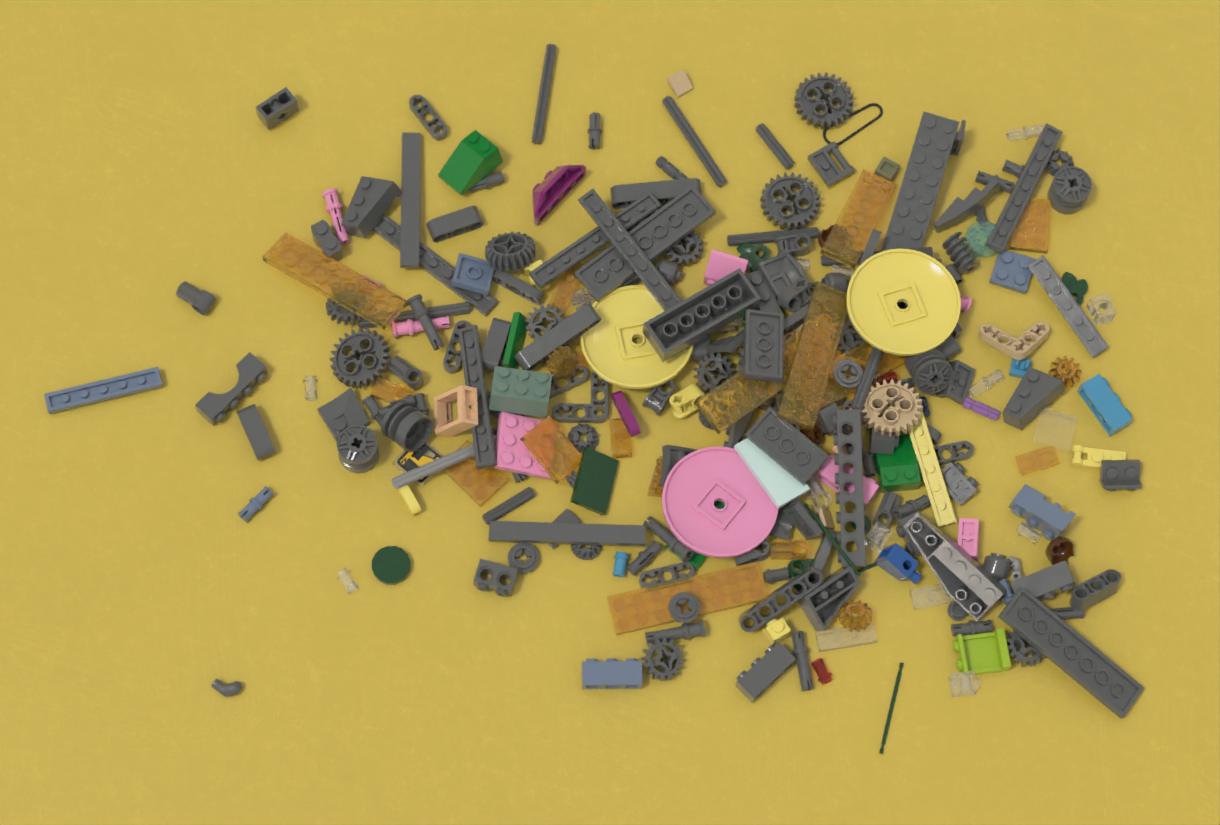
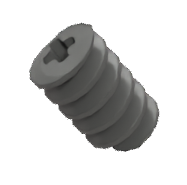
(959, 255)

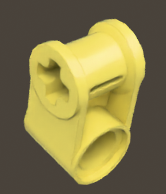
(686, 401)

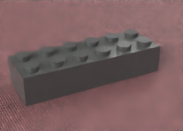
(701, 315)

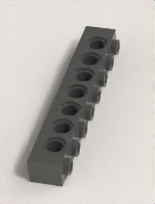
(852, 418)

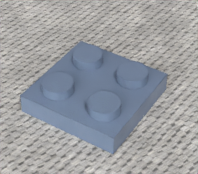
(1012, 271)
(472, 274)

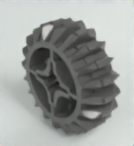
(510, 251)

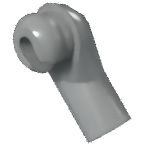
(1015, 563)

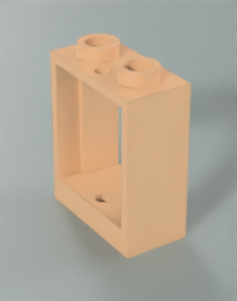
(467, 417)

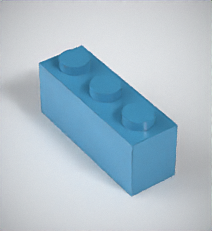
(1105, 405)

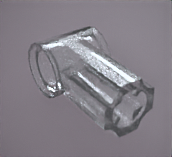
(818, 492)

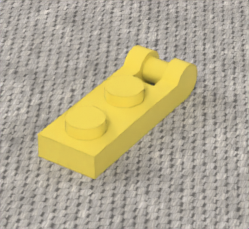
(1094, 456)

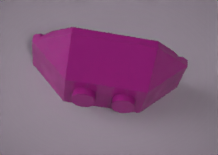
(554, 189)

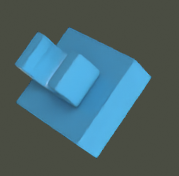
(1019, 367)

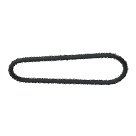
(865, 107)

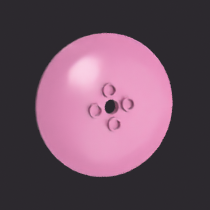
(710, 477)

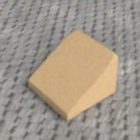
(679, 83)
(826, 518)

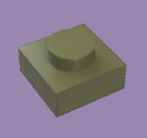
(887, 169)

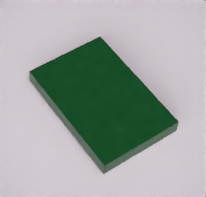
(594, 481)

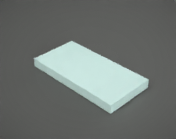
(776, 481)

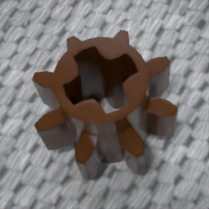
(814, 435)

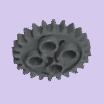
(808, 106)
(805, 195)
(360, 358)

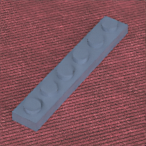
(103, 390)

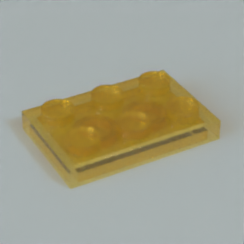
(1032, 228)
(552, 449)
(476, 483)

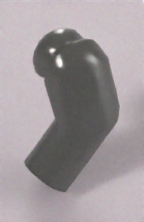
(227, 689)

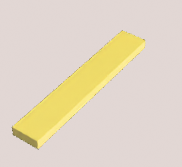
(932, 474)

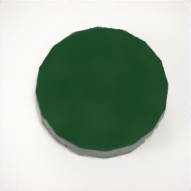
(391, 565)

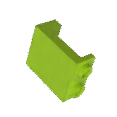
(982, 652)

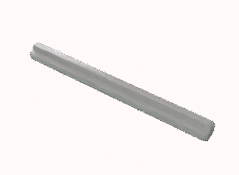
(435, 465)

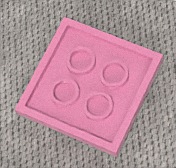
(511, 451)

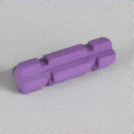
(981, 408)

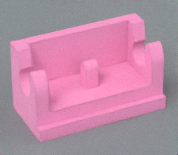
(969, 536)

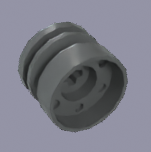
(1065, 198)
(929, 371)
(407, 426)
(358, 459)

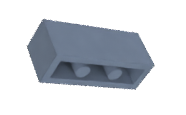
(612, 674)

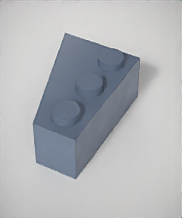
(1040, 513)

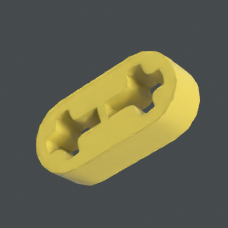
(409, 499)

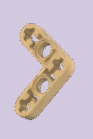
(992, 335)

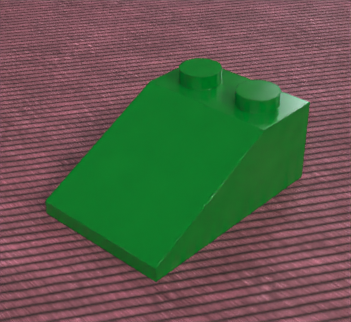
(470, 162)
(898, 470)

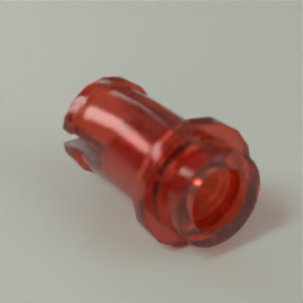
(891, 375)
(821, 671)

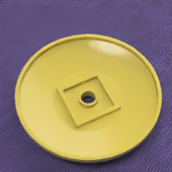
(908, 278)
(610, 345)

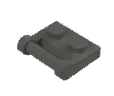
(826, 166)

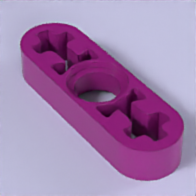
(625, 413)

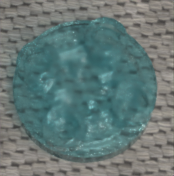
(977, 237)

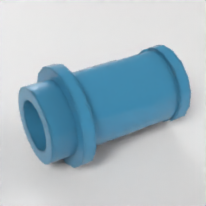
(620, 564)

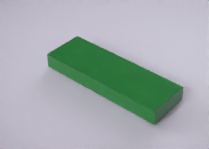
(515, 340)

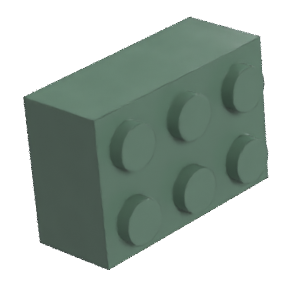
(520, 391)

